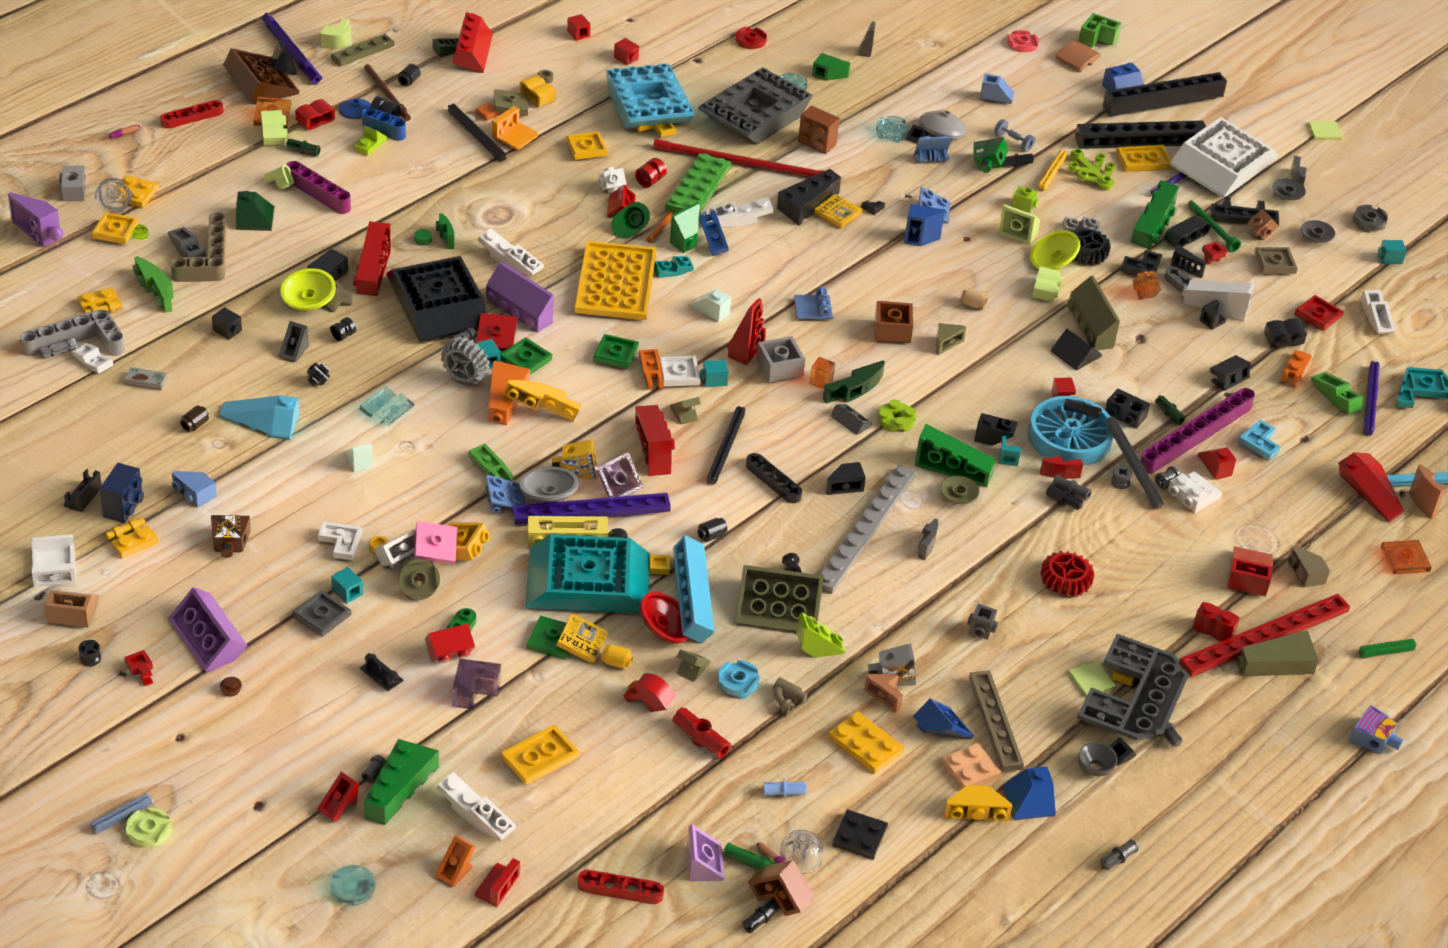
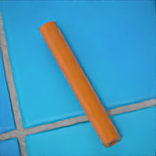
(660, 227)

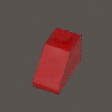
(1219, 462)

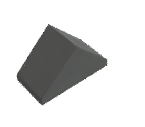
(295, 341)

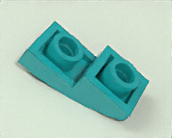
(678, 266)

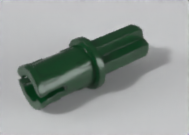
(303, 147)
(1170, 410)

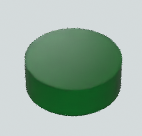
(423, 237)

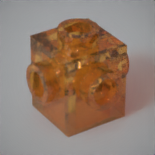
(1146, 284)

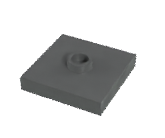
(321, 613)

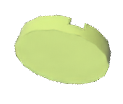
(148, 827)

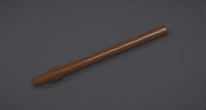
(386, 91)

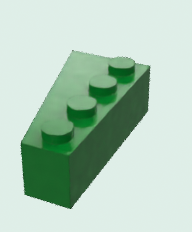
(1156, 215)
(952, 457)

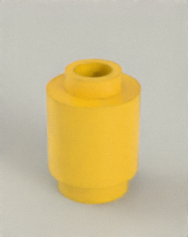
(617, 656)

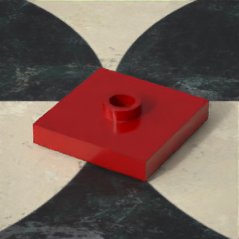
(1319, 313)
(499, 328)

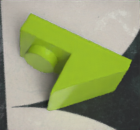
(370, 141)

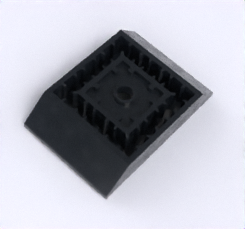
(438, 297)

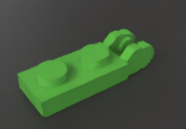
(489, 462)

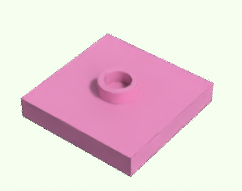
(435, 542)

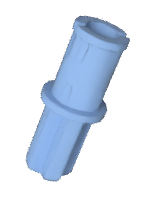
(784, 788)

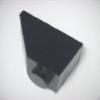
(846, 479)

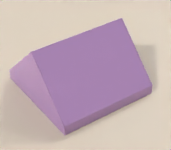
(704, 856)

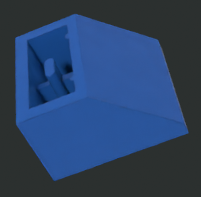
(923, 225)

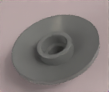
(1288, 189)
(1318, 231)

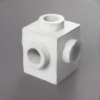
(611, 179)

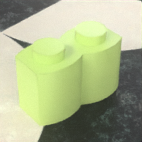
(273, 127)
(1046, 284)

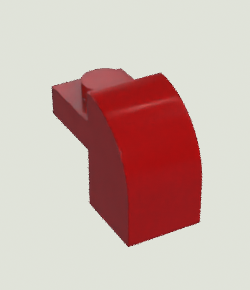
(652, 691)

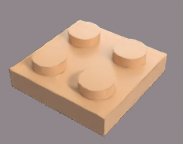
(971, 766)

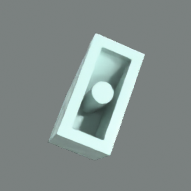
(713, 304)

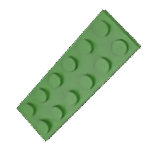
(698, 183)

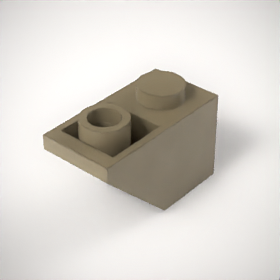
(1308, 567)

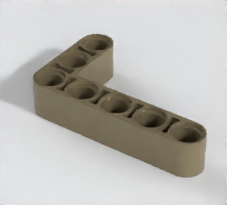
(205, 268)

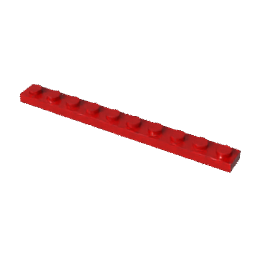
(1288, 624)

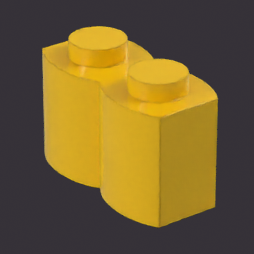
(537, 90)

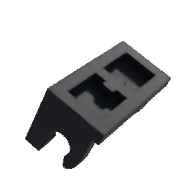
(1231, 372)
(84, 492)

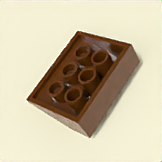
(256, 76)

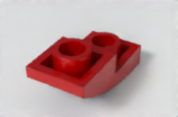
(1056, 466)

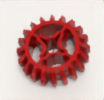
(1067, 573)

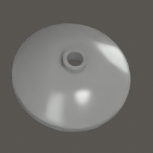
(942, 124)
(549, 484)

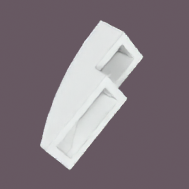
(1377, 311)

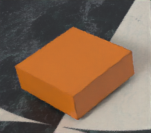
(486, 111)

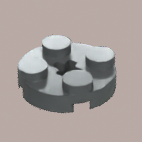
(1370, 218)

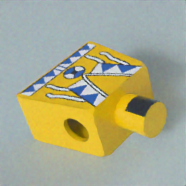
(579, 459)

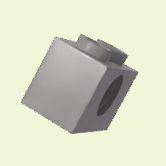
(72, 183)

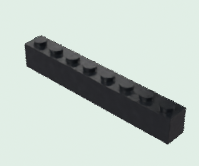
(1164, 94)

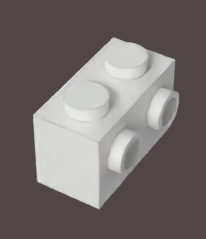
(396, 549)

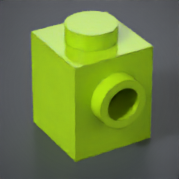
(1025, 199)

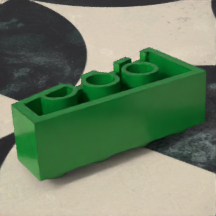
(398, 779)

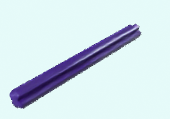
(1371, 398)

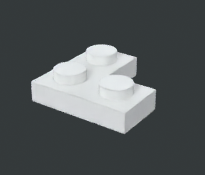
(344, 536)

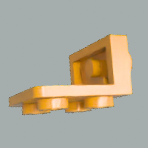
(510, 131)

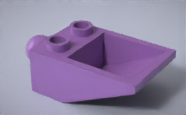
(35, 218)

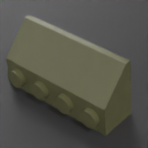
(1094, 314)

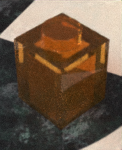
(822, 372)

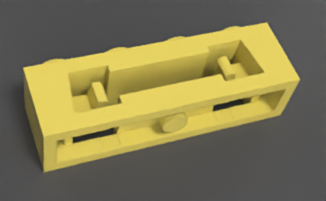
(565, 526)

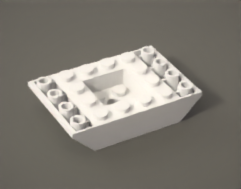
(1223, 157)

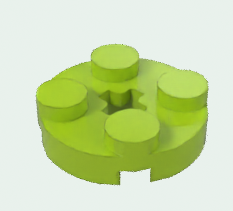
(905, 418)

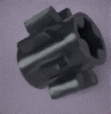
(318, 374)

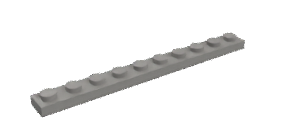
(866, 527)

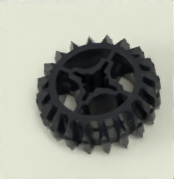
(1093, 246)

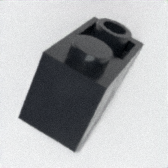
(991, 429)

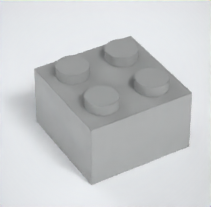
(780, 359)

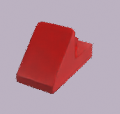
(341, 793)

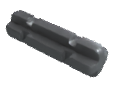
(58, 348)

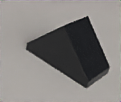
(281, 60)

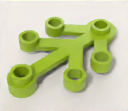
(1104, 182)

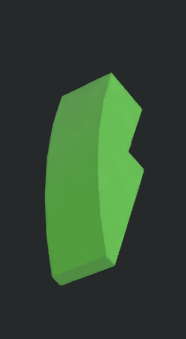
(1338, 392)

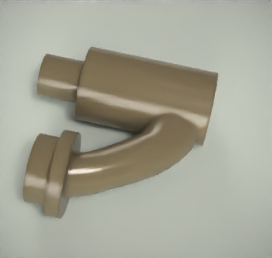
(786, 688)

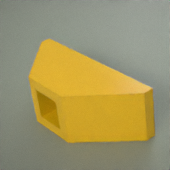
(978, 803)

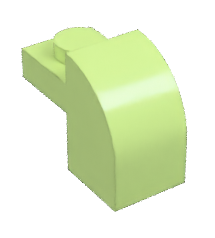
(336, 37)

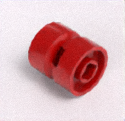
(650, 172)

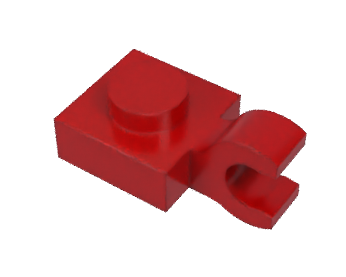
(140, 664)

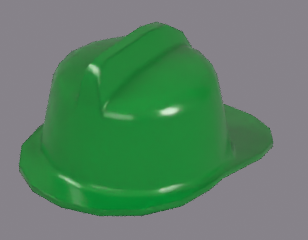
(630, 220)

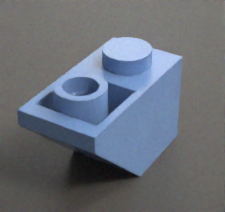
(996, 89)
(194, 486)

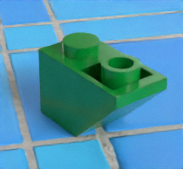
(830, 68)

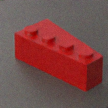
(373, 259)

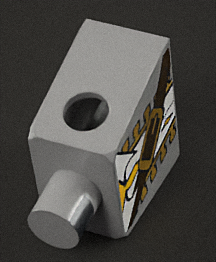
(896, 661)

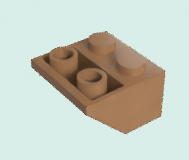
(70, 608)

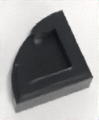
(873, 207)

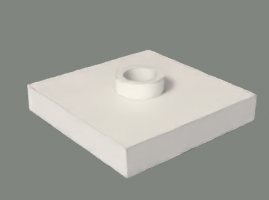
(680, 371)

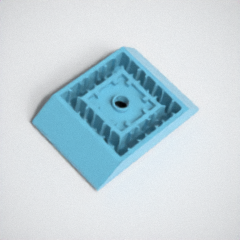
(648, 95)

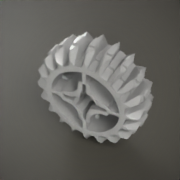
(465, 360)

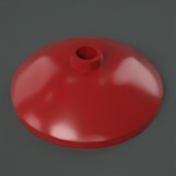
(662, 617)

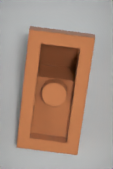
(884, 689)

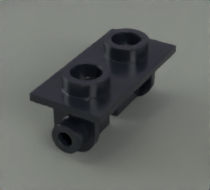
(380, 672)

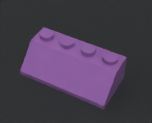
(520, 297)
(207, 630)

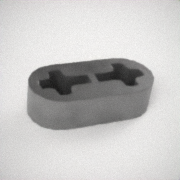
(1177, 278)

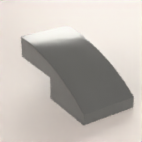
(1297, 172)

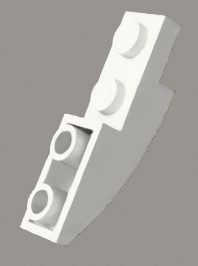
(745, 214)
(515, 257)
(475, 810)

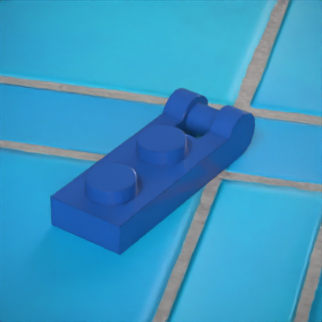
(714, 233)

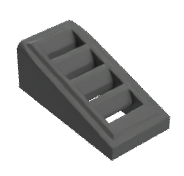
(867, 43)

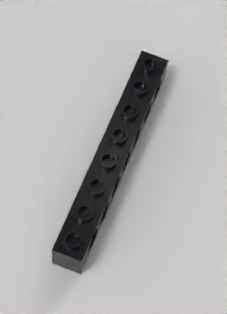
(1136, 134)

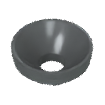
(1099, 754)

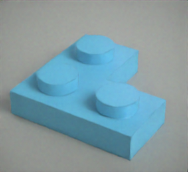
(1257, 440)

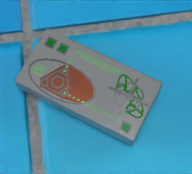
(146, 378)

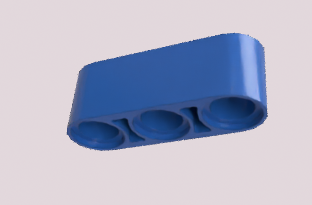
(385, 123)

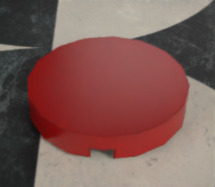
(751, 38)

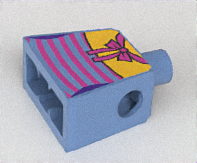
(1375, 731)

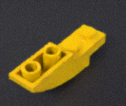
(538, 394)

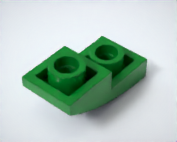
(445, 230)

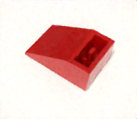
(1250, 571)

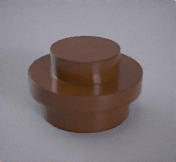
(230, 686)

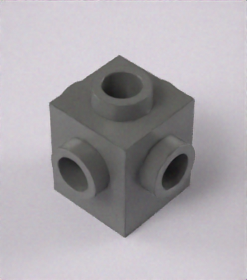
(982, 621)

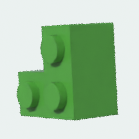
(1099, 29)

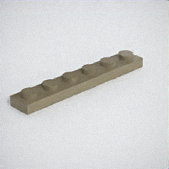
(996, 721)

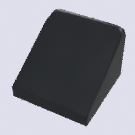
(915, 133)
(1123, 751)

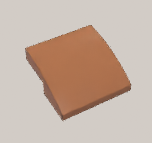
(1077, 55)
(1426, 491)

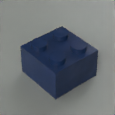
(121, 492)

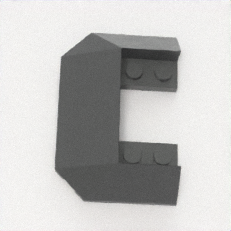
(1154, 698)

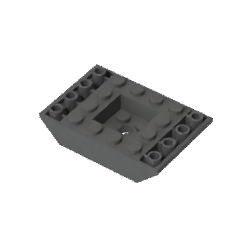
(758, 105)

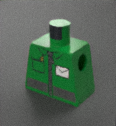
(990, 153)

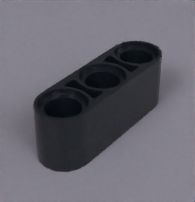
(1187, 231)

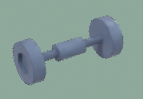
(1001, 128)

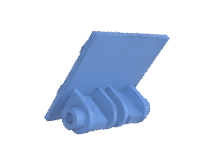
(932, 147)
(929, 199)
(814, 306)
(503, 493)

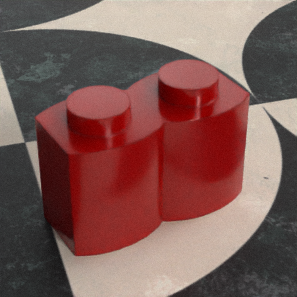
(315, 114)
(1215, 622)

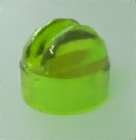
(141, 232)

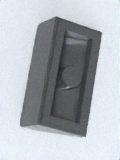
(850, 418)

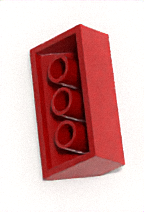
(473, 43)

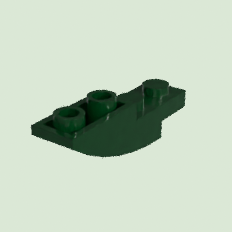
(856, 385)

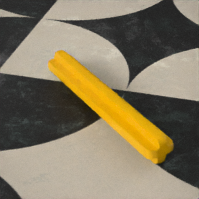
(1052, 170)

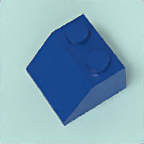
(1122, 77)

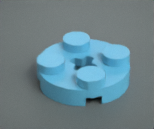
(735, 687)

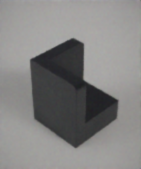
(1210, 316)

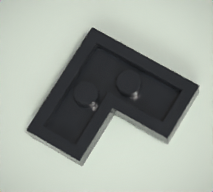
(1149, 262)

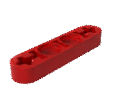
(207, 109)
(621, 883)

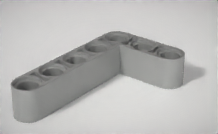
(80, 328)

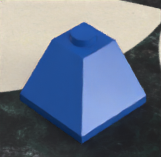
(941, 720)
(1031, 794)

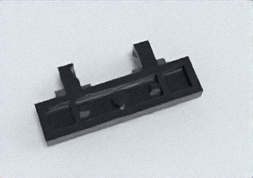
(1239, 214)

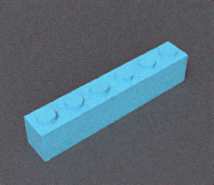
(693, 589)

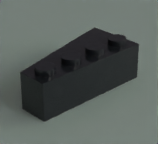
(802, 198)

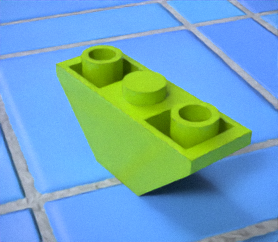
(817, 638)

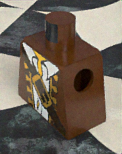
(230, 533)

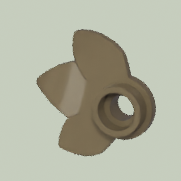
(340, 296)

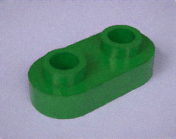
(462, 617)

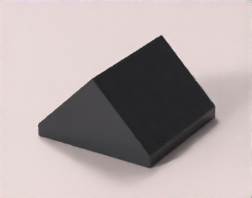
(1074, 350)

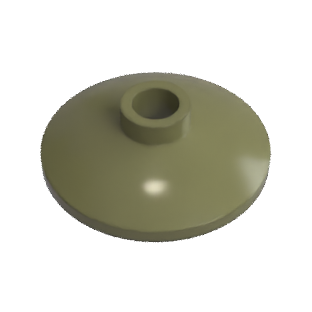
(960, 490)

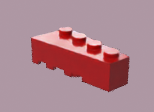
(655, 439)

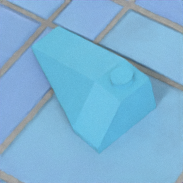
(269, 414)

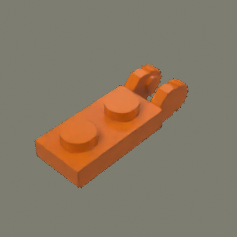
(651, 367)
(1296, 367)

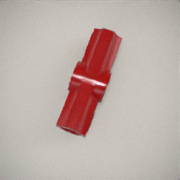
(701, 732)

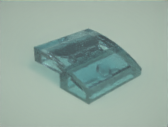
(386, 406)

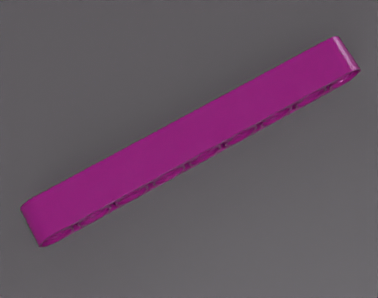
(1197, 430)

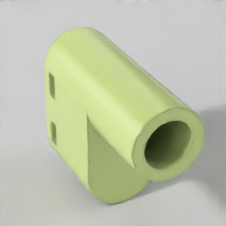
(281, 176)

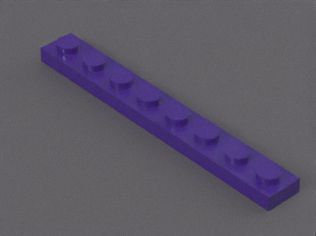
(595, 507)

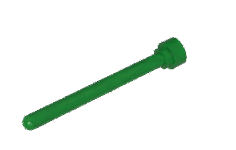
(1232, 243)

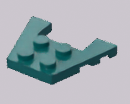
(1421, 383)

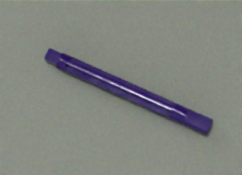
(292, 49)

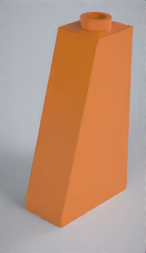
(500, 406)

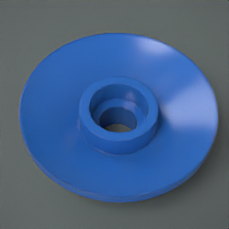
(353, 108)

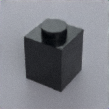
(226, 323)

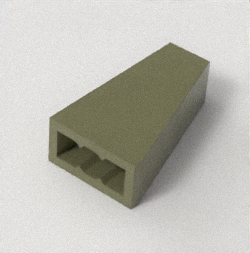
(1279, 656)

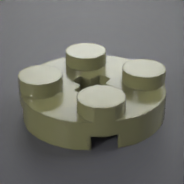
(426, 570)

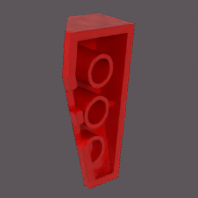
(748, 334)
(1371, 482)

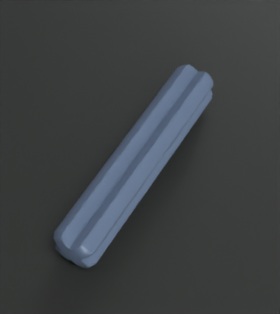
(121, 813)

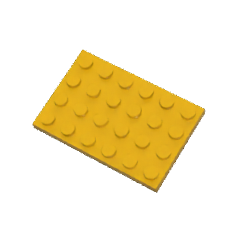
(615, 280)

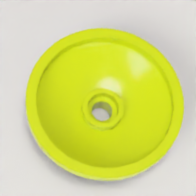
(1055, 250)
(308, 289)

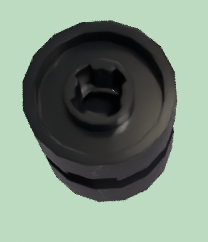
(386, 106)

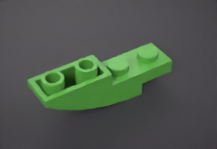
(154, 281)

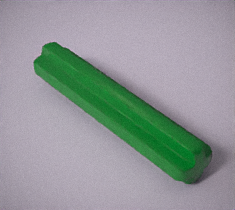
(1387, 648)

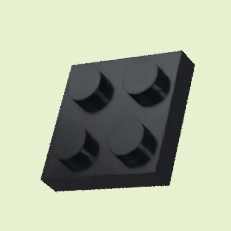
(860, 834)

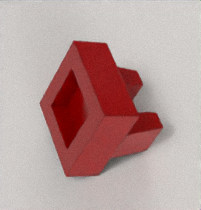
(1213, 251)

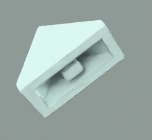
(360, 457)

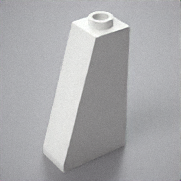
(1233, 296)

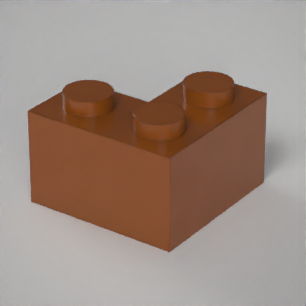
(784, 884)

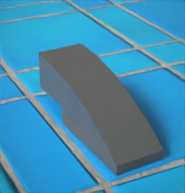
(186, 243)

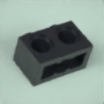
(1127, 408)

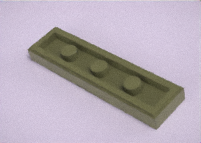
(362, 50)

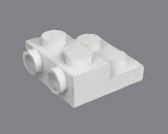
(1193, 491)

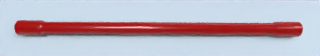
(668, 146)

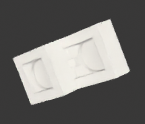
(91, 358)

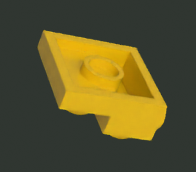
(469, 539)

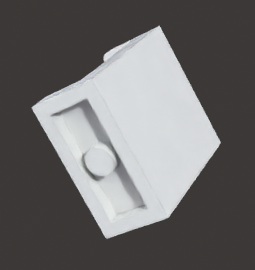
(53, 560)

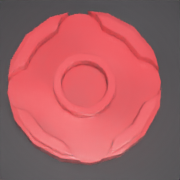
(1023, 41)

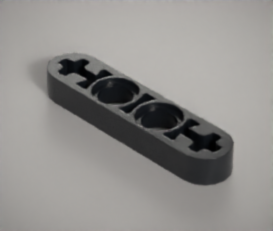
(789, 491)

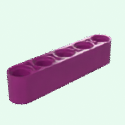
(320, 188)

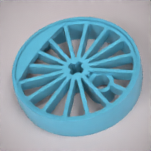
(1064, 431)

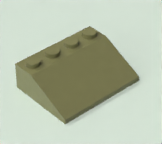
(777, 597)

